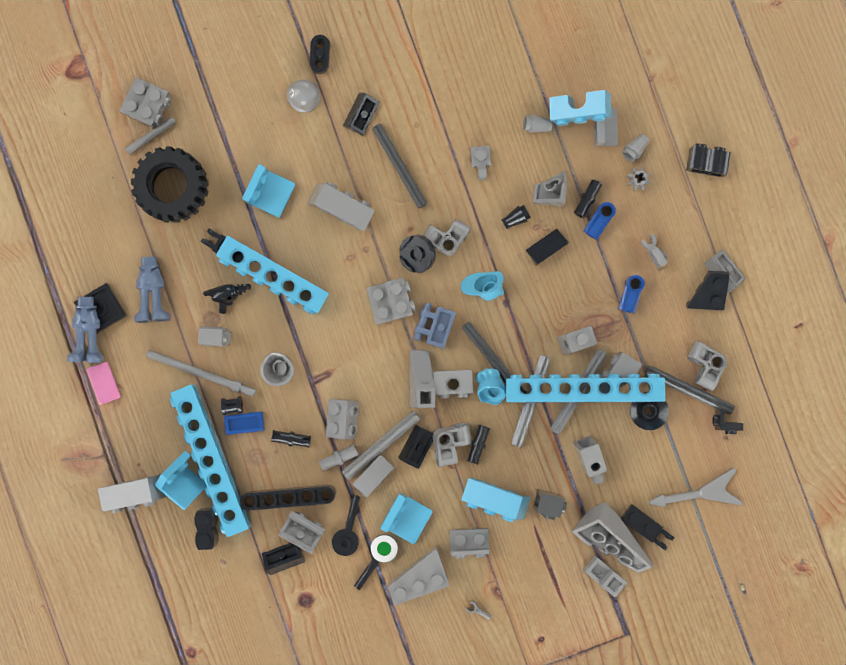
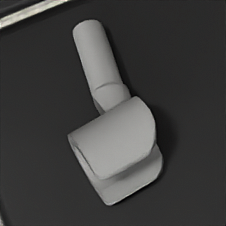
(478, 610)

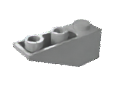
(622, 365)
(421, 380)

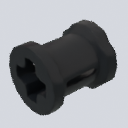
(231, 405)

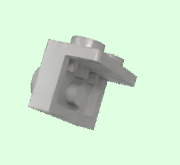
(342, 419)
(301, 531)

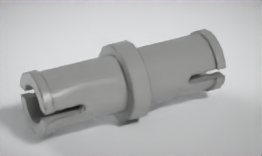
(338, 458)

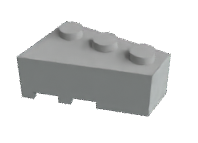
(419, 579)

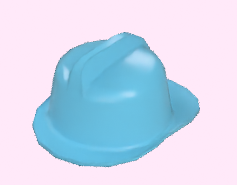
(485, 285)

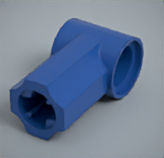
(599, 221)
(631, 296)

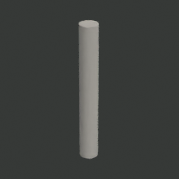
(150, 135)

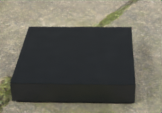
(108, 306)

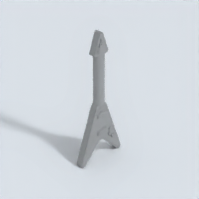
(712, 490)

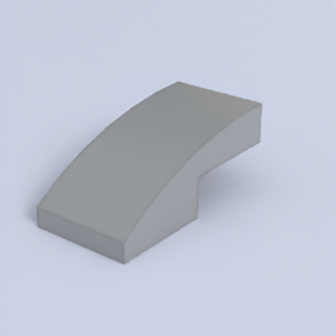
(373, 476)
(605, 576)

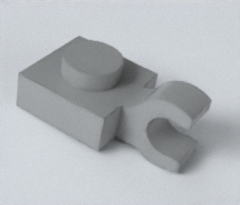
(481, 159)
(656, 255)

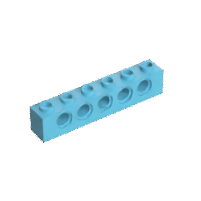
(231, 246)

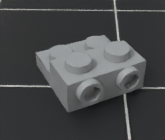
(146, 103)
(390, 301)

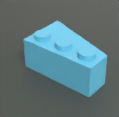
(495, 500)

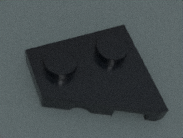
(711, 292)

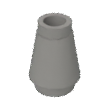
(536, 124)
(635, 148)

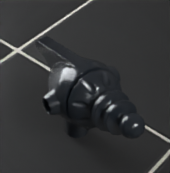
(226, 295)

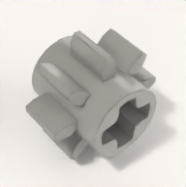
(643, 177)

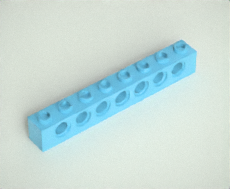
(655, 394)
(213, 449)

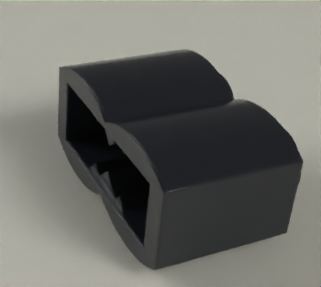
(708, 161)
(207, 533)

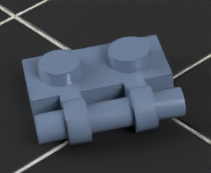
(440, 327)

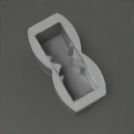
(214, 336)

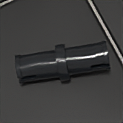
(587, 198)
(291, 438)
(478, 444)

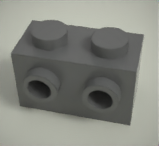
(549, 504)

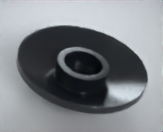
(652, 421)

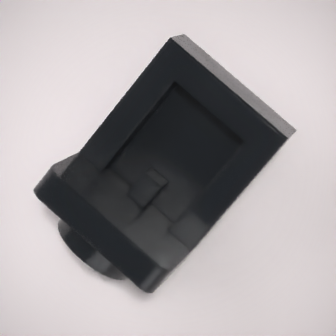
(728, 427)

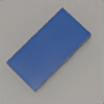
(244, 423)

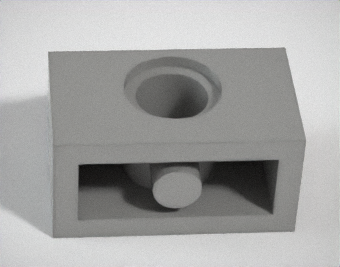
(463, 377)

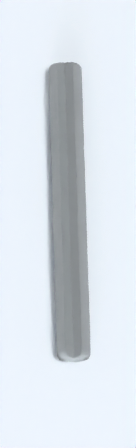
(529, 407)
(569, 407)
(381, 445)

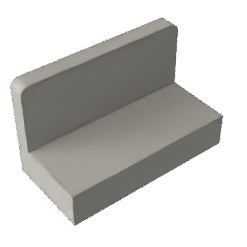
(606, 131)

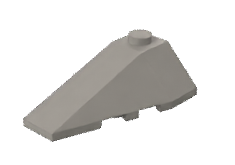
(608, 532)

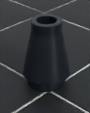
(517, 216)

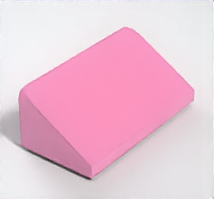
(103, 383)

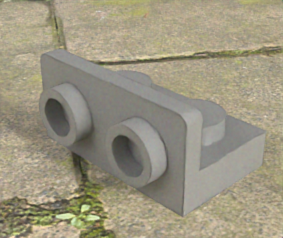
(469, 542)

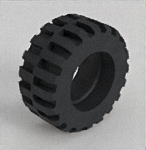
(149, 171)

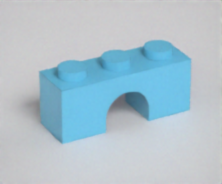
(596, 108)

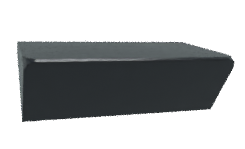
(361, 113)
(546, 246)
(416, 446)
(282, 558)

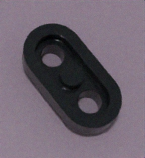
(319, 55)

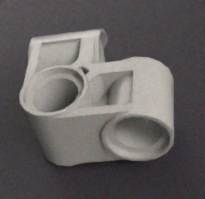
(456, 234)
(708, 374)
(456, 436)

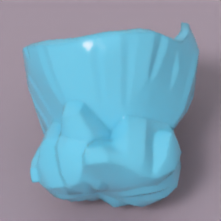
(491, 387)

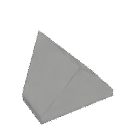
(552, 191)

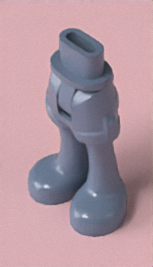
(150, 280)
(85, 320)

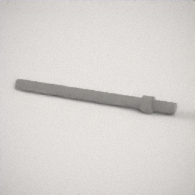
(235, 386)

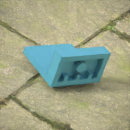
(268, 191)
(180, 482)
(406, 518)

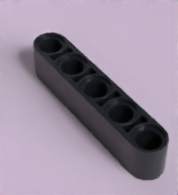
(279, 501)

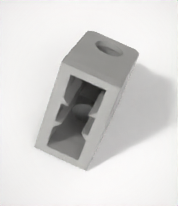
(577, 340)
(591, 458)

